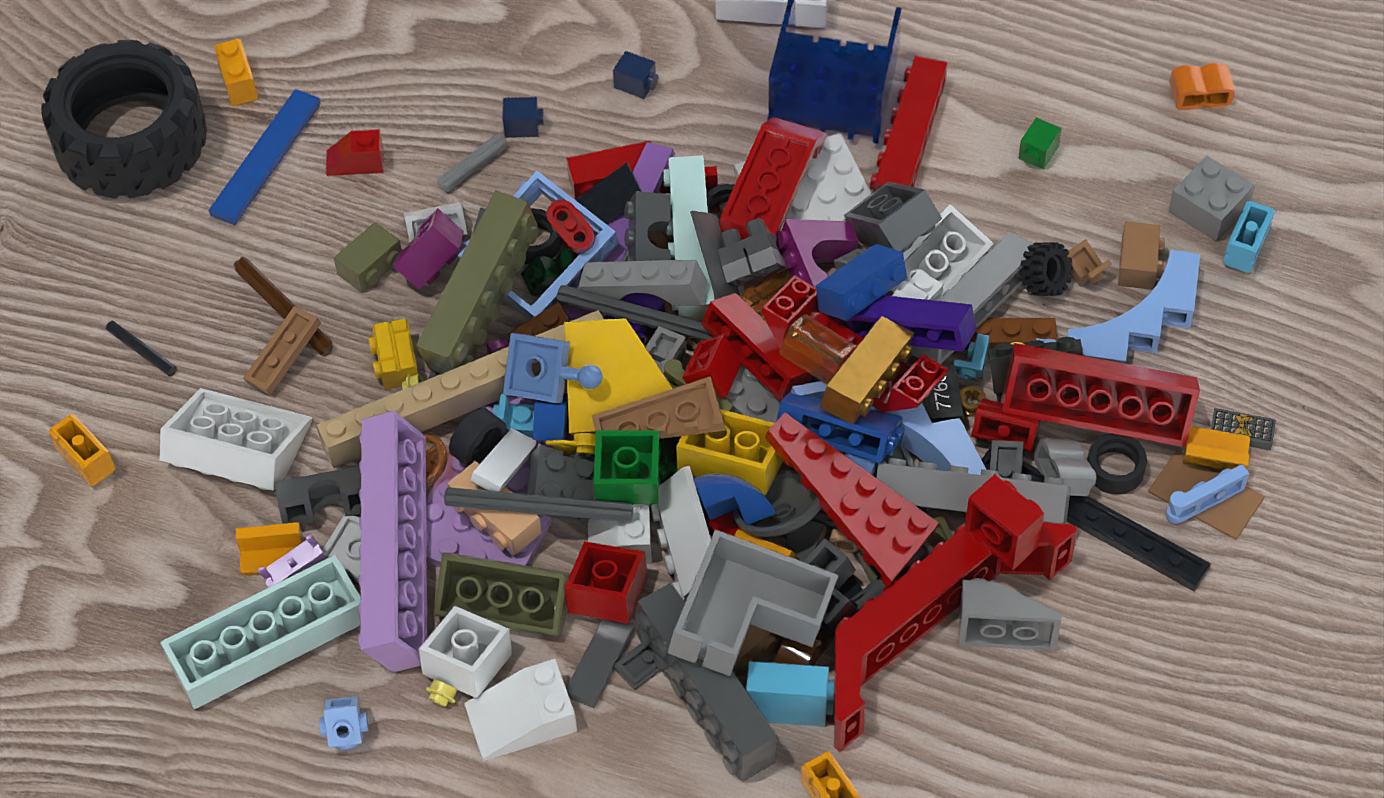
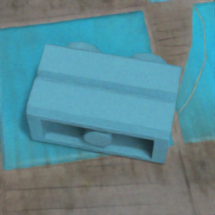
(1248, 236)

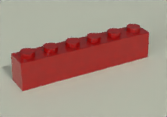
(911, 123)

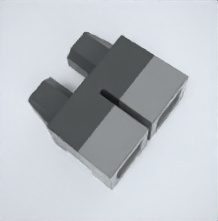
(751, 257)

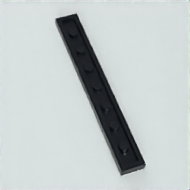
(1128, 536)

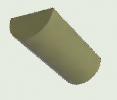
(503, 593)

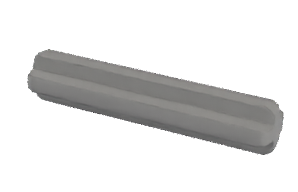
(472, 162)

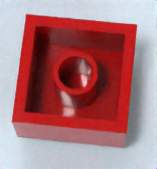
(1004, 521)
(606, 582)

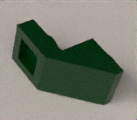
(545, 270)

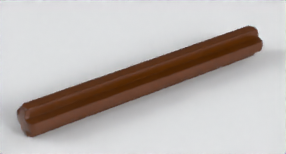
(277, 300)

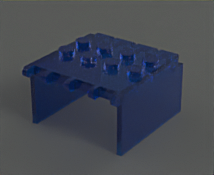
(832, 83)

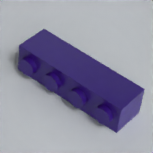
(933, 322)

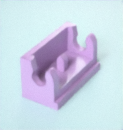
(293, 562)

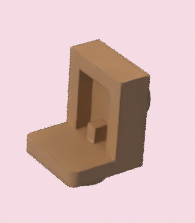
(1086, 264)

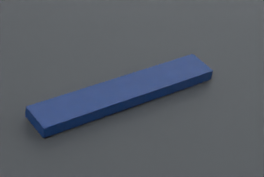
(264, 157)

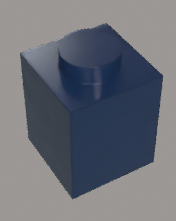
(635, 75)
(522, 117)

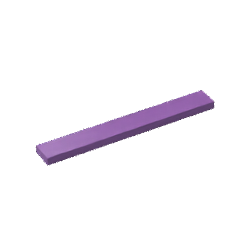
(649, 177)

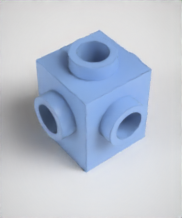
(343, 722)

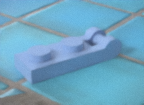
(1206, 494)

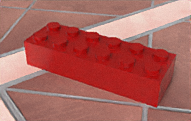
(1100, 395)

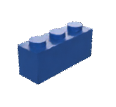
(861, 282)

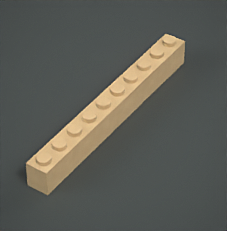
(431, 400)

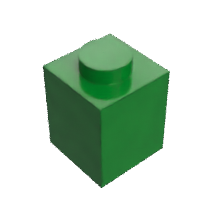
(1039, 143)

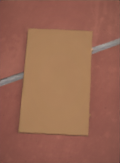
(1227, 516)

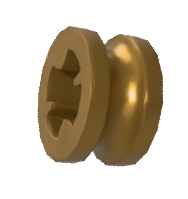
(971, 392)

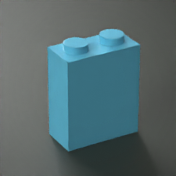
(791, 693)

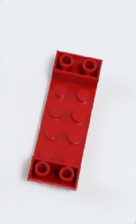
(771, 175)
(907, 388)

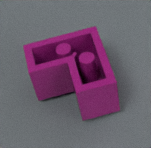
(434, 245)

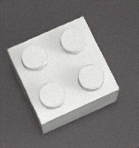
(465, 651)

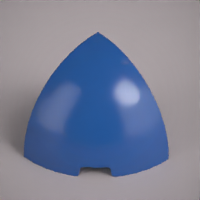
(727, 493)

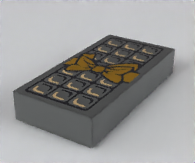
(1256, 427)

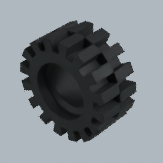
(1055, 259)

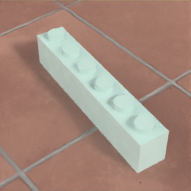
(687, 194)

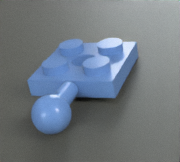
(551, 381)

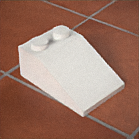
(521, 711)

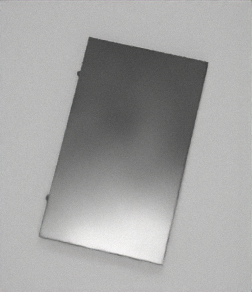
(709, 238)

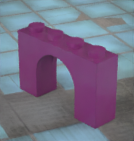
(811, 242)

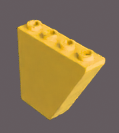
(624, 363)

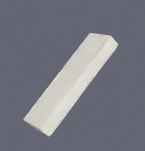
(504, 461)

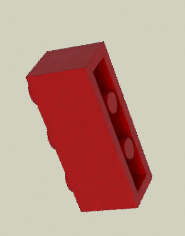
(591, 168)

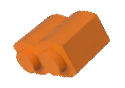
(1202, 86)

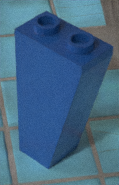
(868, 437)

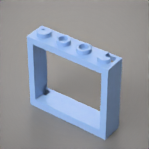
(604, 244)

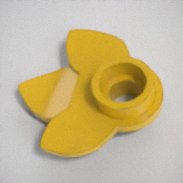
(583, 444)

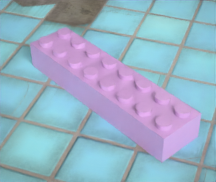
(393, 541)

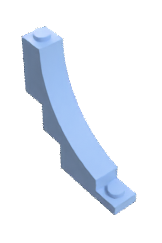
(1140, 328)
(937, 442)

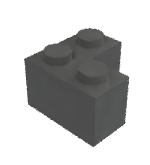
(833, 560)

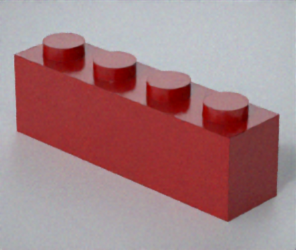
(753, 344)

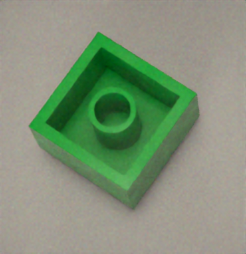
(627, 466)

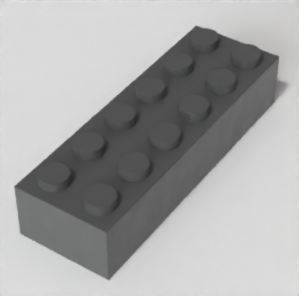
(713, 698)

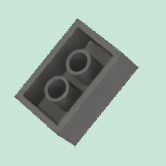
(894, 216)

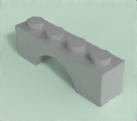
(673, 280)

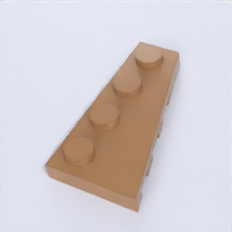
(673, 412)

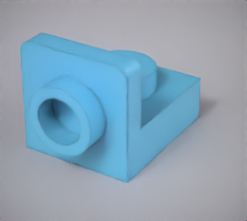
(978, 354)
(516, 416)

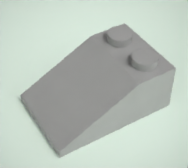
(1004, 618)

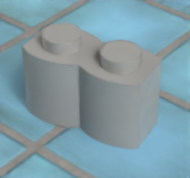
(1065, 461)

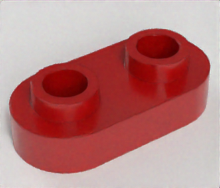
(572, 227)

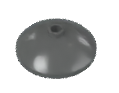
(791, 503)

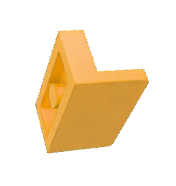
(1216, 449)
(265, 545)

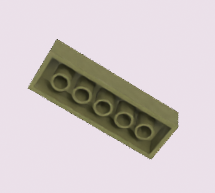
(478, 284)

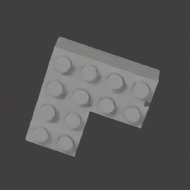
(744, 587)

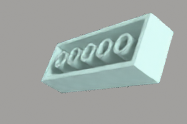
(263, 631)

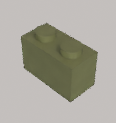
(367, 257)

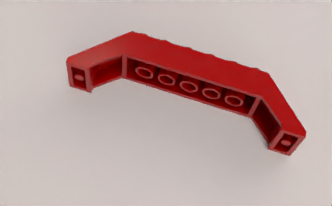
(917, 605)

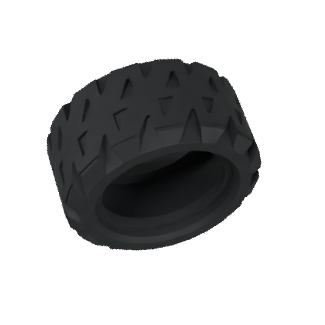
(117, 75)

